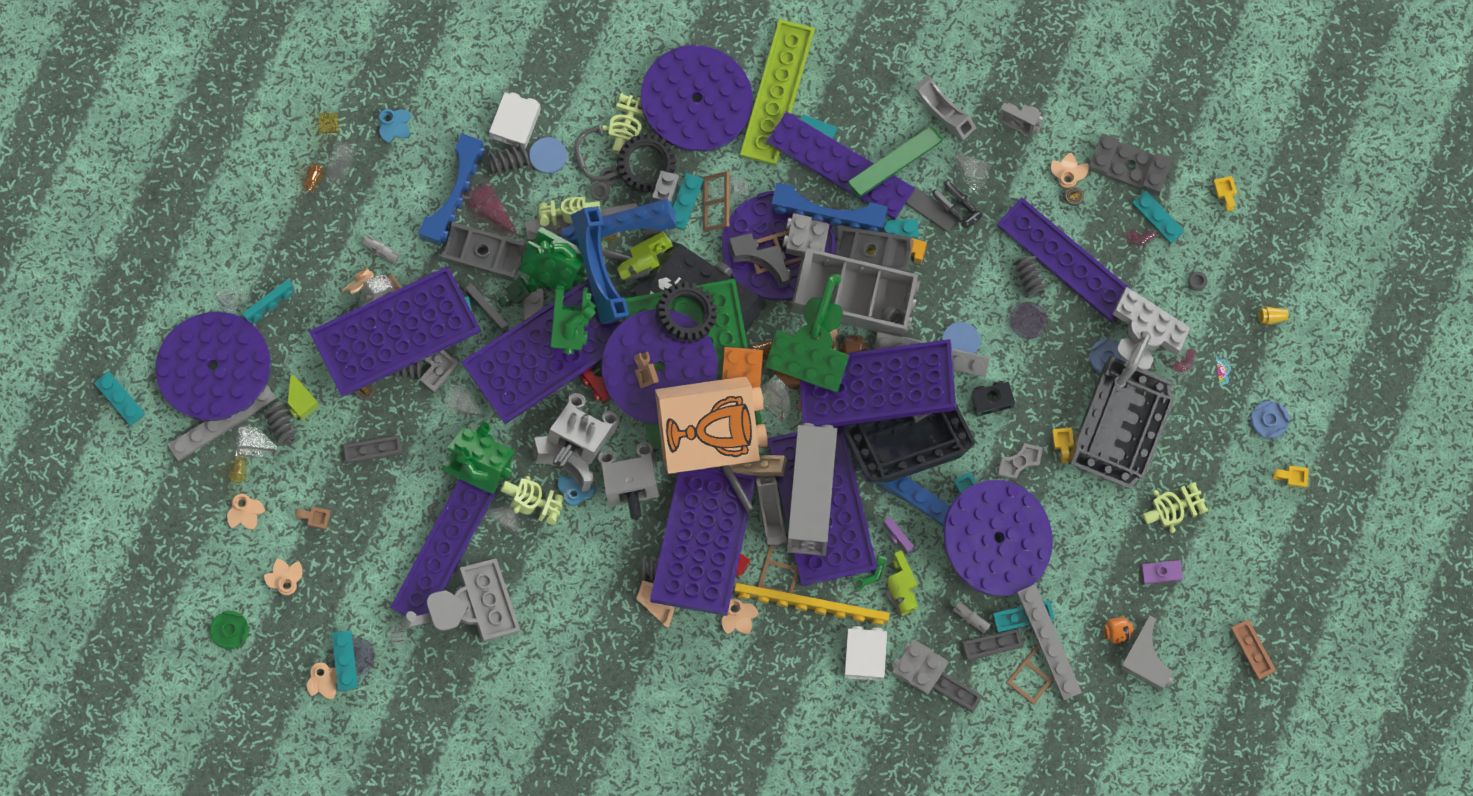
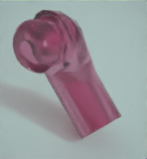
(1139, 239)
(1187, 363)

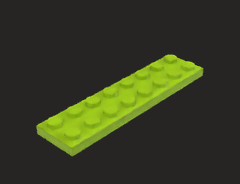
(777, 89)

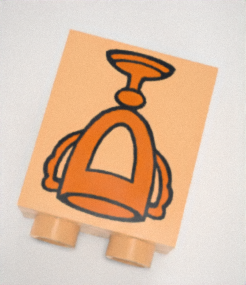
(710, 424)

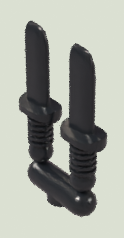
(971, 220)

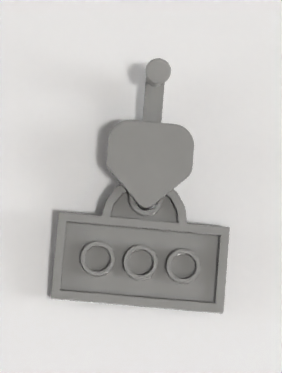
(1148, 330)
(482, 596)

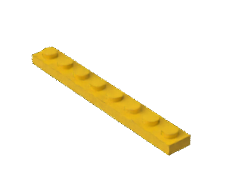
(803, 603)

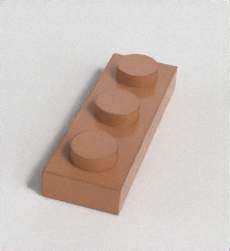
(1253, 650)

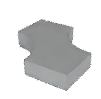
(1027, 457)

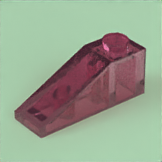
(489, 206)

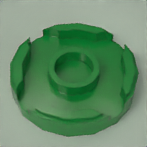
(232, 635)

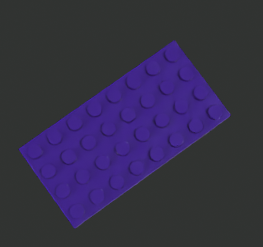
(395, 331)
(524, 367)
(885, 386)
(702, 542)
(849, 542)

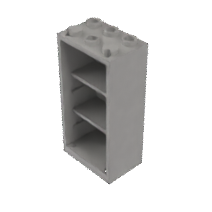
(863, 291)
(812, 489)

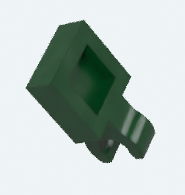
(516, 291)

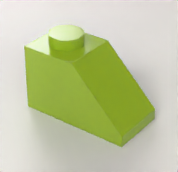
(300, 400)

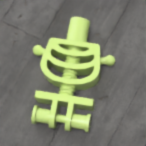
(623, 134)
(568, 207)
(549, 506)
(1163, 511)

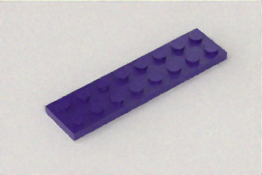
(835, 162)
(1063, 257)
(443, 548)

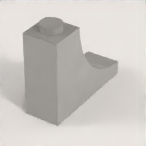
(1143, 661)

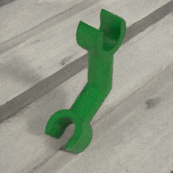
(876, 576)

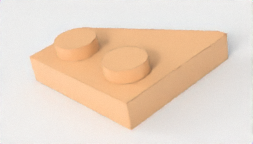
(662, 612)

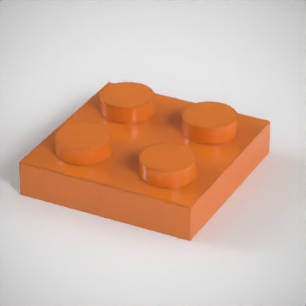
(743, 363)

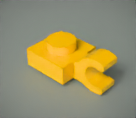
(1226, 189)
(1064, 441)
(1295, 476)

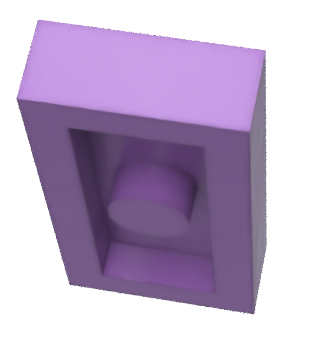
(898, 536)
(1162, 572)

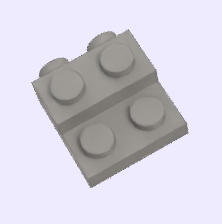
(1025, 121)
(805, 234)
(919, 666)

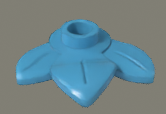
(396, 126)
(570, 486)

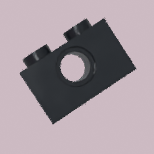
(984, 406)

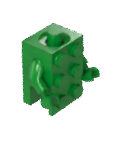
(552, 262)
(570, 322)
(479, 459)

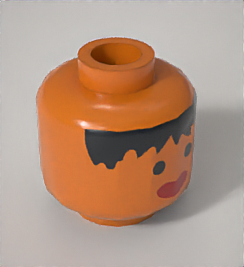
(1118, 630)

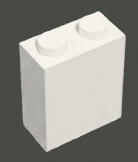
(515, 120)
(865, 654)

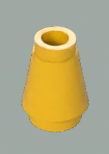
(1272, 315)

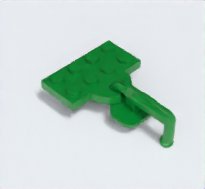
(804, 354)

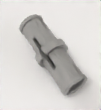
(380, 249)
(971, 617)

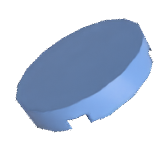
(548, 155)
(963, 337)
(1099, 357)
(1269, 425)

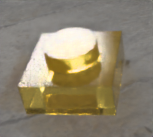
(328, 123)

